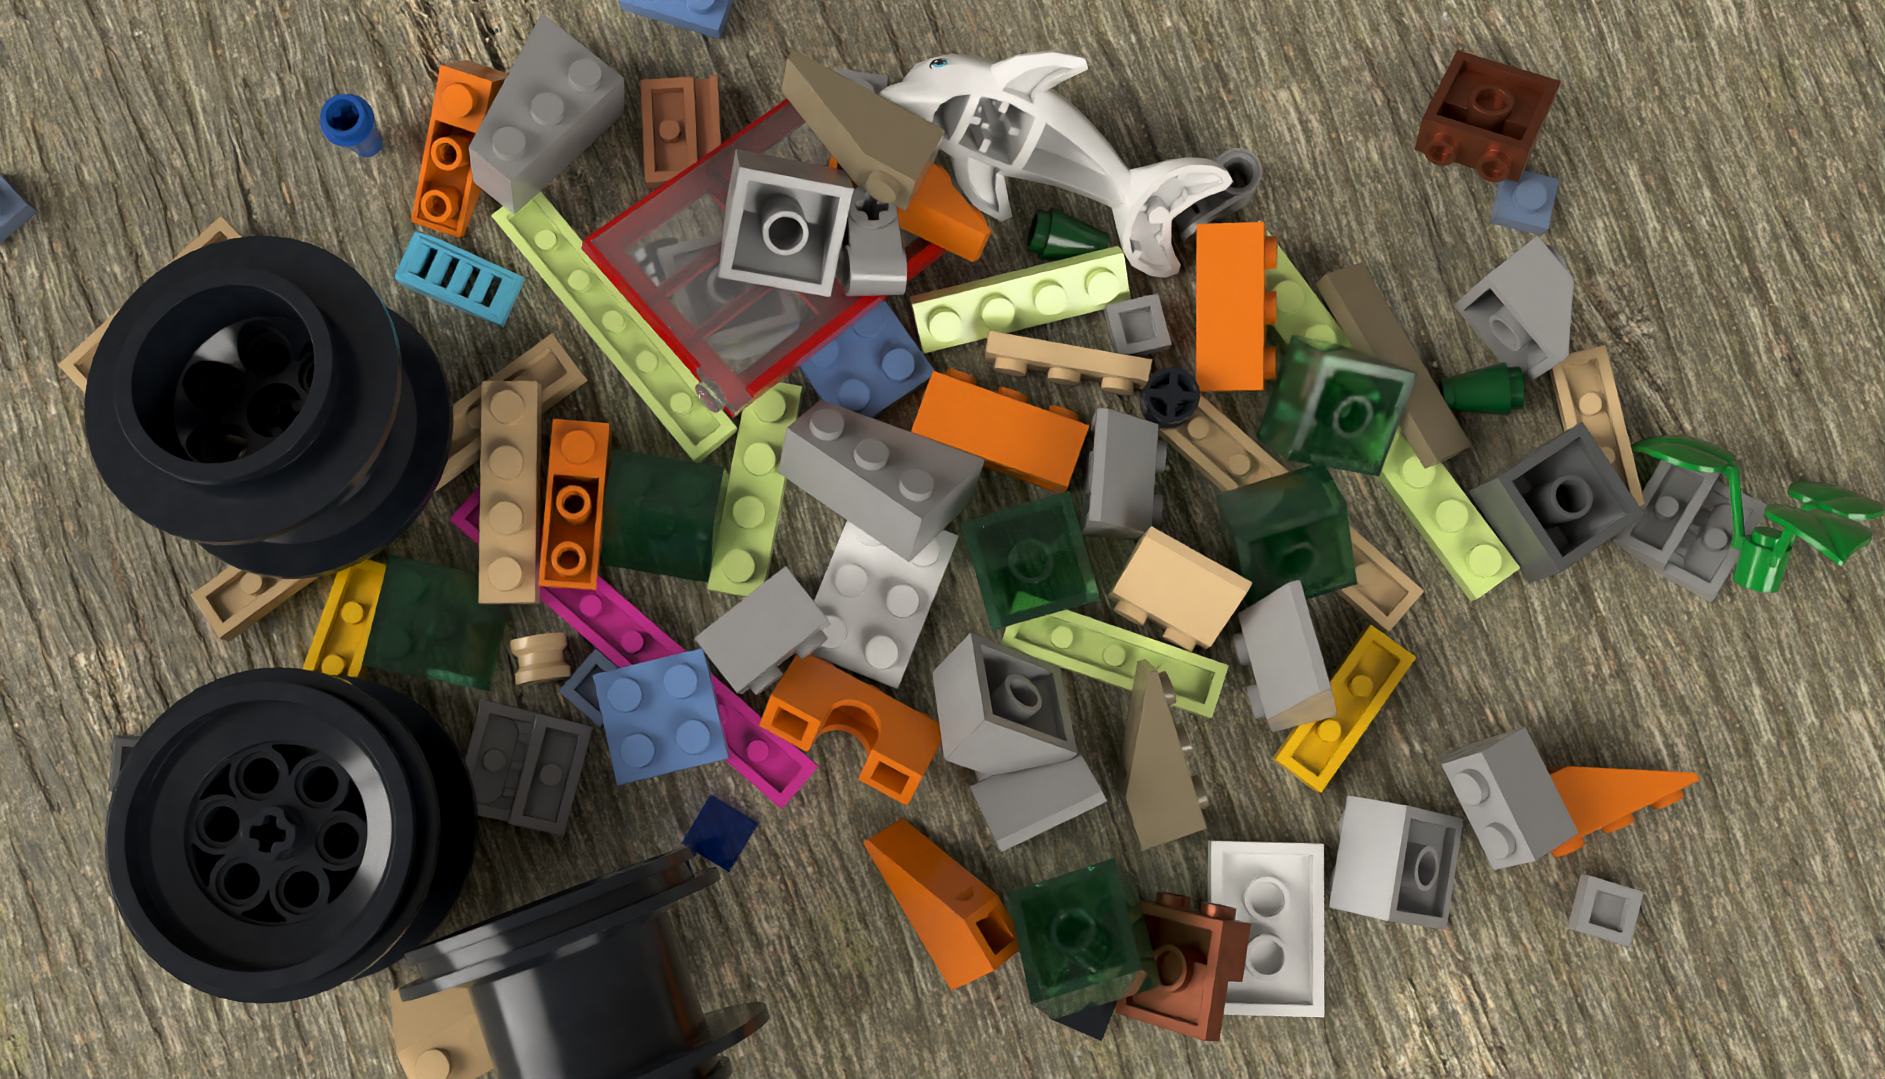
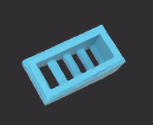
(416, 262)

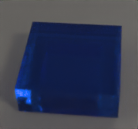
(721, 832)

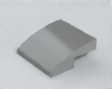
(1688, 528)
(525, 765)

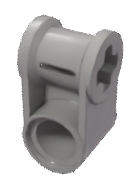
(1224, 203)
(873, 248)

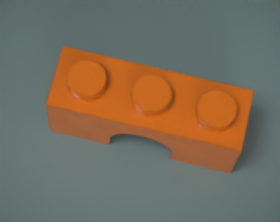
(822, 698)

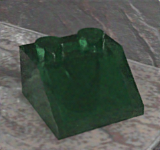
(1335, 406)
(662, 515)
(1288, 533)
(1030, 560)
(434, 625)

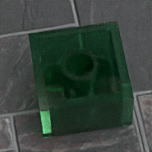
(1083, 939)

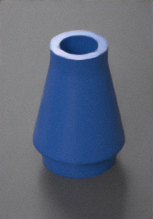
(351, 124)

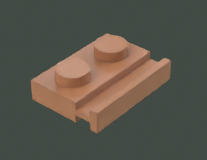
(678, 124)

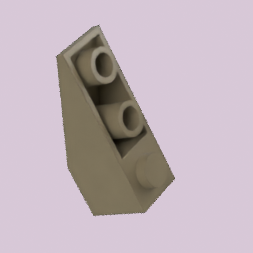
(1152, 769)

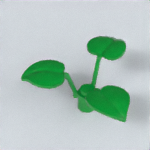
(1823, 520)

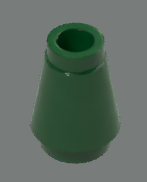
(1061, 236)
(1485, 390)

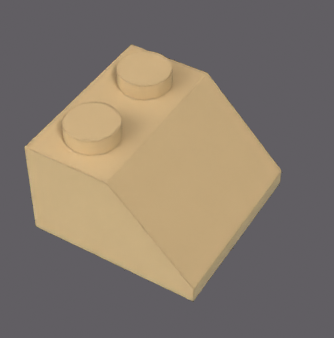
(1177, 591)
(439, 1036)

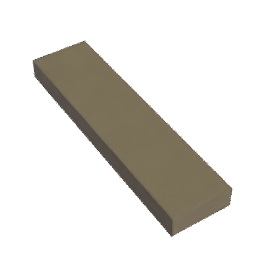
(1376, 332)

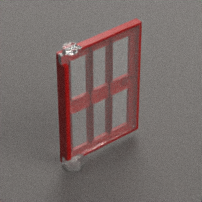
(725, 330)

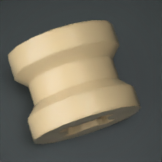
(540, 659)

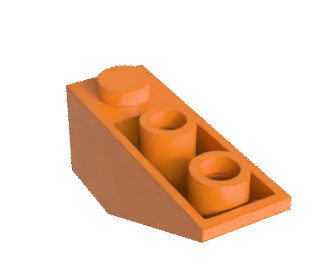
(445, 182)
(942, 215)
(575, 504)
(1610, 796)
(945, 903)

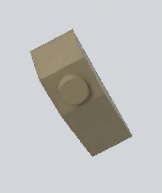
(867, 134)

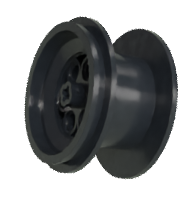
(334, 442)
(224, 896)
(590, 981)

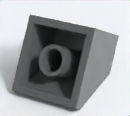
(1556, 503)

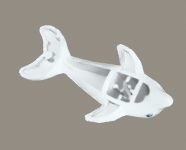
(1014, 125)

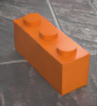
(1234, 307)
(1002, 429)

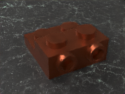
(1486, 117)
(1194, 961)

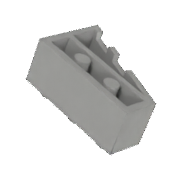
(543, 115)
(879, 475)

